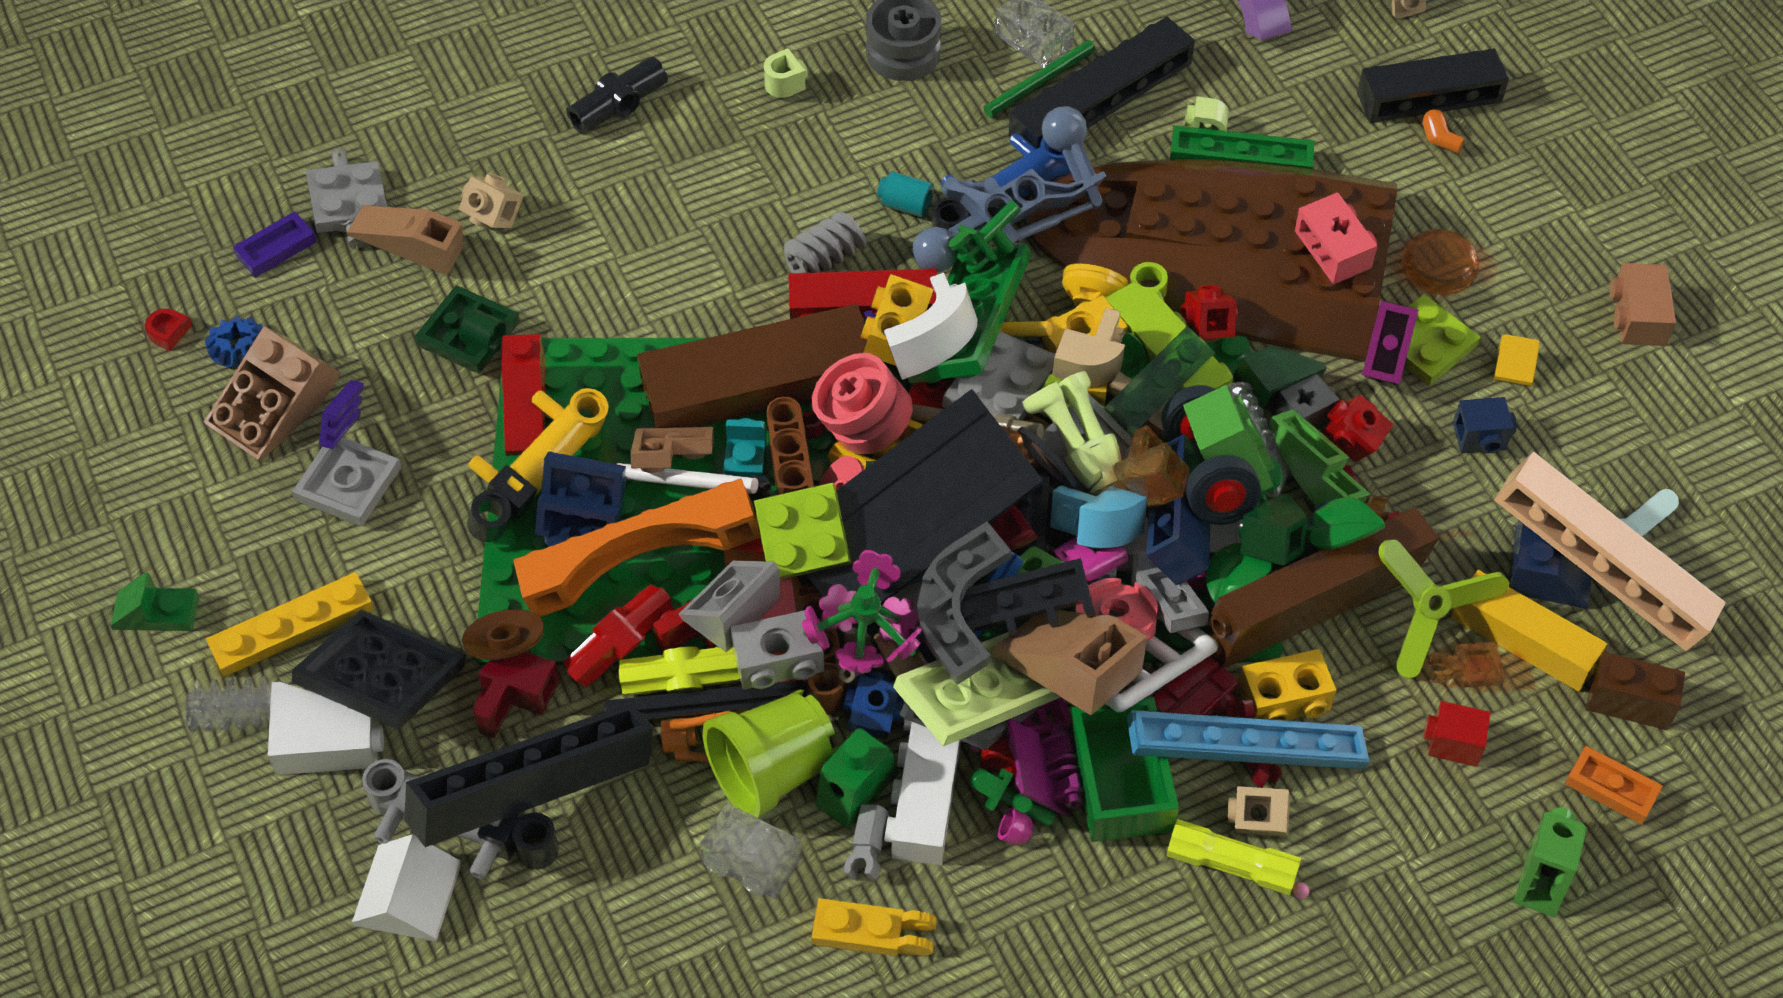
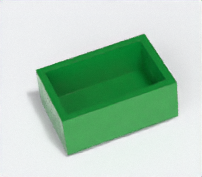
(1122, 790)

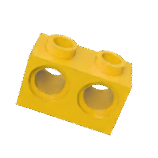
(897, 291)
(1283, 680)

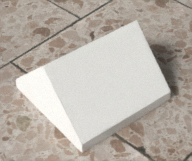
(407, 889)

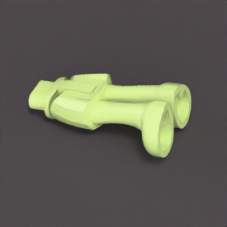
(1090, 460)

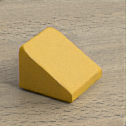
(1516, 359)

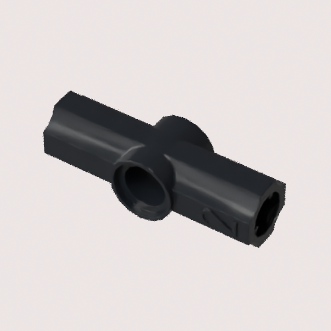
(617, 95)

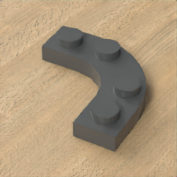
(942, 595)

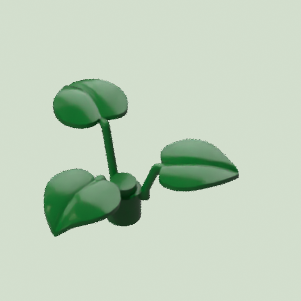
(1335, 526)

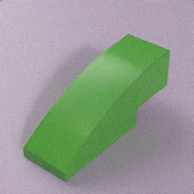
(1314, 460)

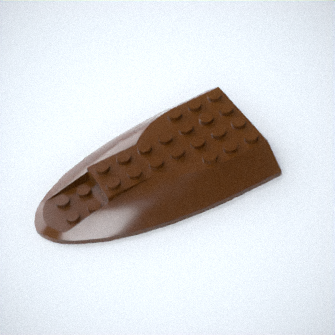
(1234, 231)

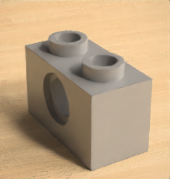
(757, 639)

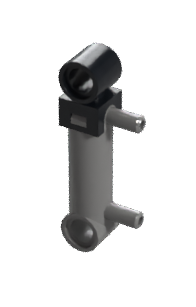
(496, 838)

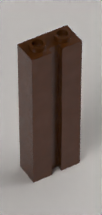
(746, 368)
(1312, 590)

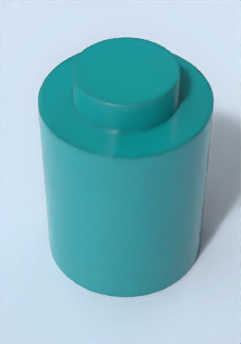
(906, 193)

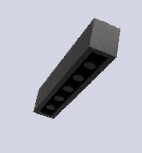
(1110, 79)
(527, 774)

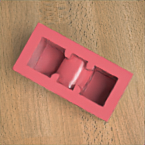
(1336, 238)

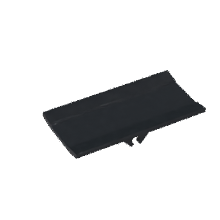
(930, 493)

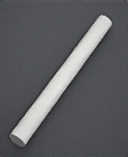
(688, 478)

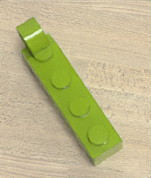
(1157, 324)

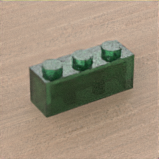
(1159, 381)

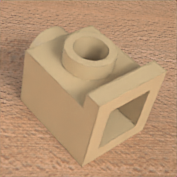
(1274, 801)

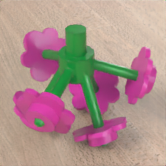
(864, 607)

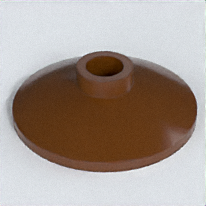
(503, 634)

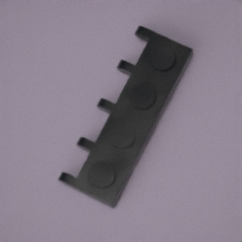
(1027, 596)

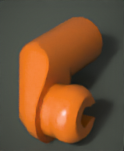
(1438, 134)

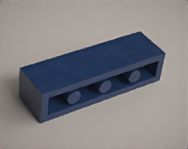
(1176, 536)

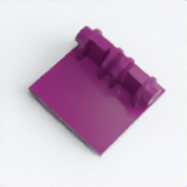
(1047, 767)

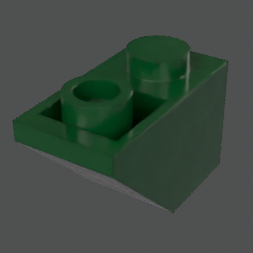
(1274, 531)

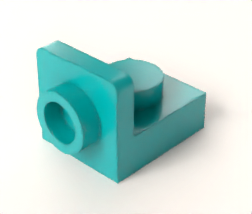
(745, 448)

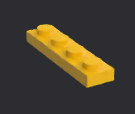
(289, 624)

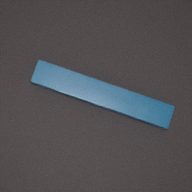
(1247, 740)

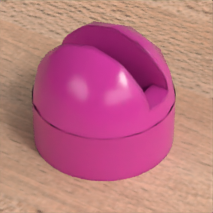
(1015, 827)

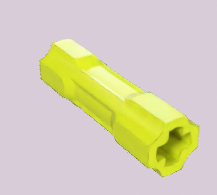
(1263, 866)

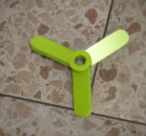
(1422, 590)

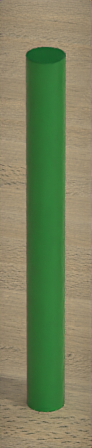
(1039, 78)

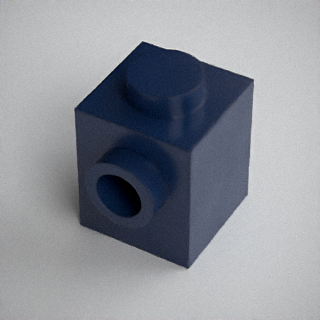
(1484, 425)

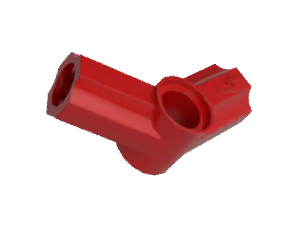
(617, 635)

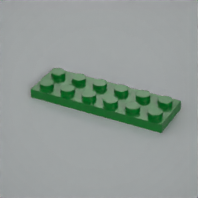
(991, 296)

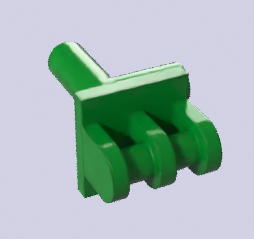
(979, 240)
(997, 789)

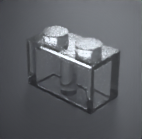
(750, 851)

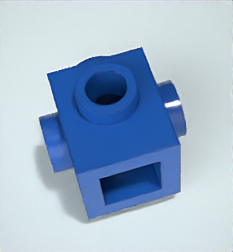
(870, 718)

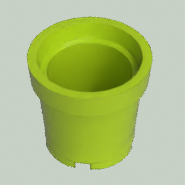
(768, 750)

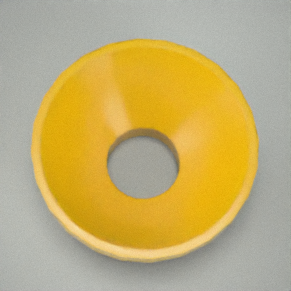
(1089, 282)

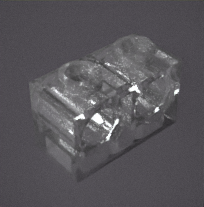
(1035, 29)

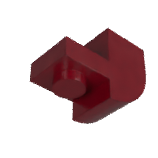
(517, 681)

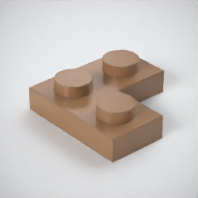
(655, 447)

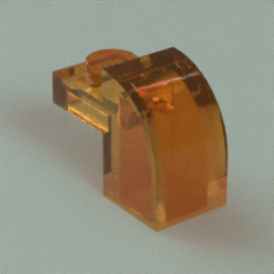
(1152, 469)

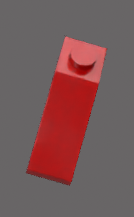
(521, 378)

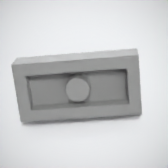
(1177, 604)

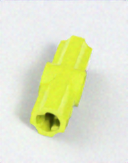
(678, 671)

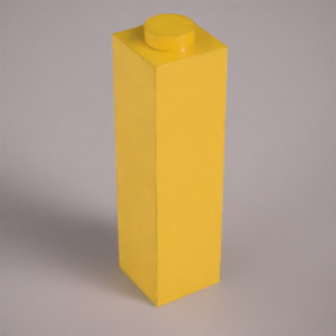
(1534, 635)

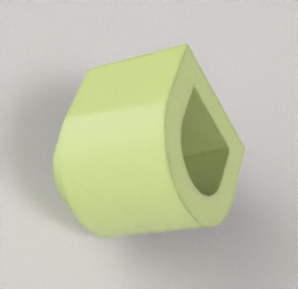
(784, 74)
(1207, 114)

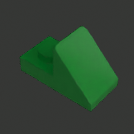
(154, 609)

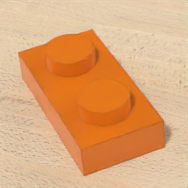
(1613, 785)

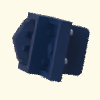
(578, 497)

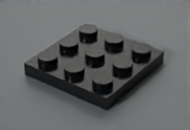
(379, 669)

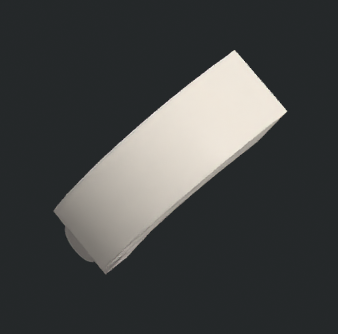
(936, 333)

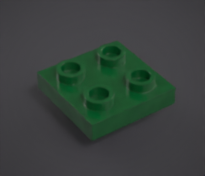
(467, 329)

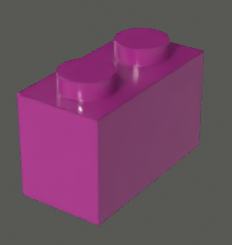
(1390, 342)

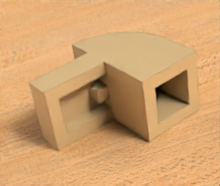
(1097, 355)

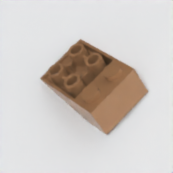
(270, 394)
(1079, 658)

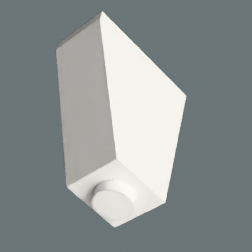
(318, 734)

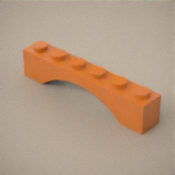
(561, 573)

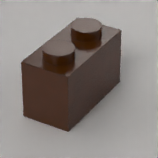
(1635, 691)

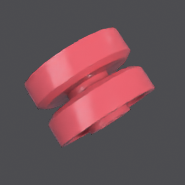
(862, 403)

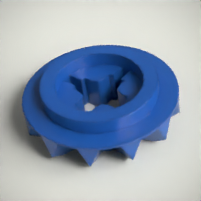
(219, 344)

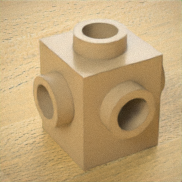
(490, 201)

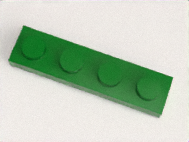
(1242, 147)

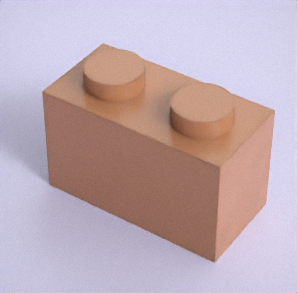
(1643, 304)

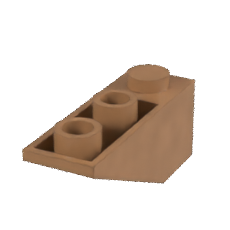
(411, 234)

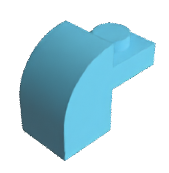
(1100, 520)

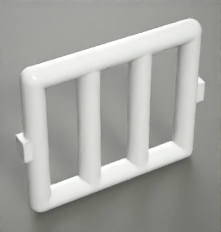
(1175, 665)

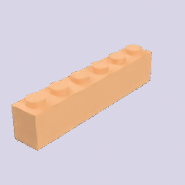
(1610, 551)

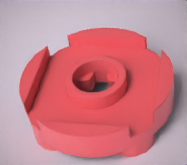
(1136, 603)

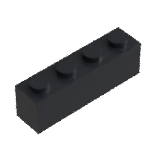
(1432, 84)

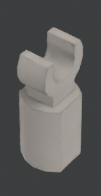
(867, 841)

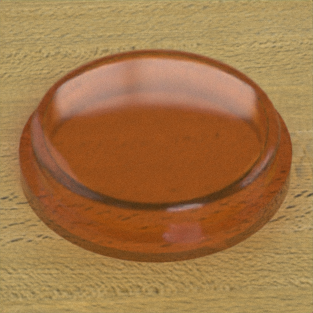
(1440, 262)

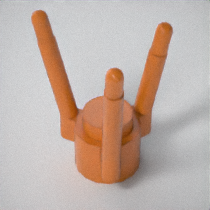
(682, 733)

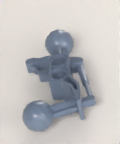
(1063, 131)

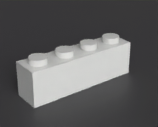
(922, 797)

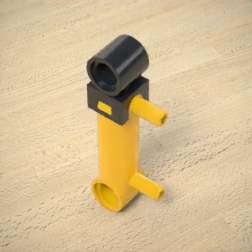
(515, 486)

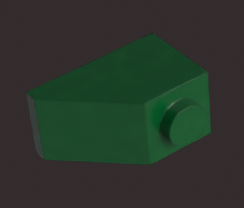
(1273, 371)

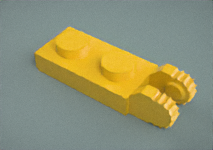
(871, 928)

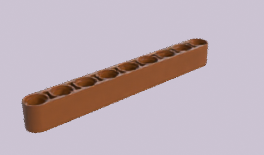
(785, 436)

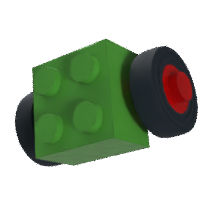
(1234, 466)

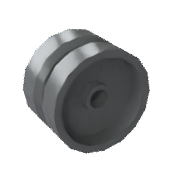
(903, 38)

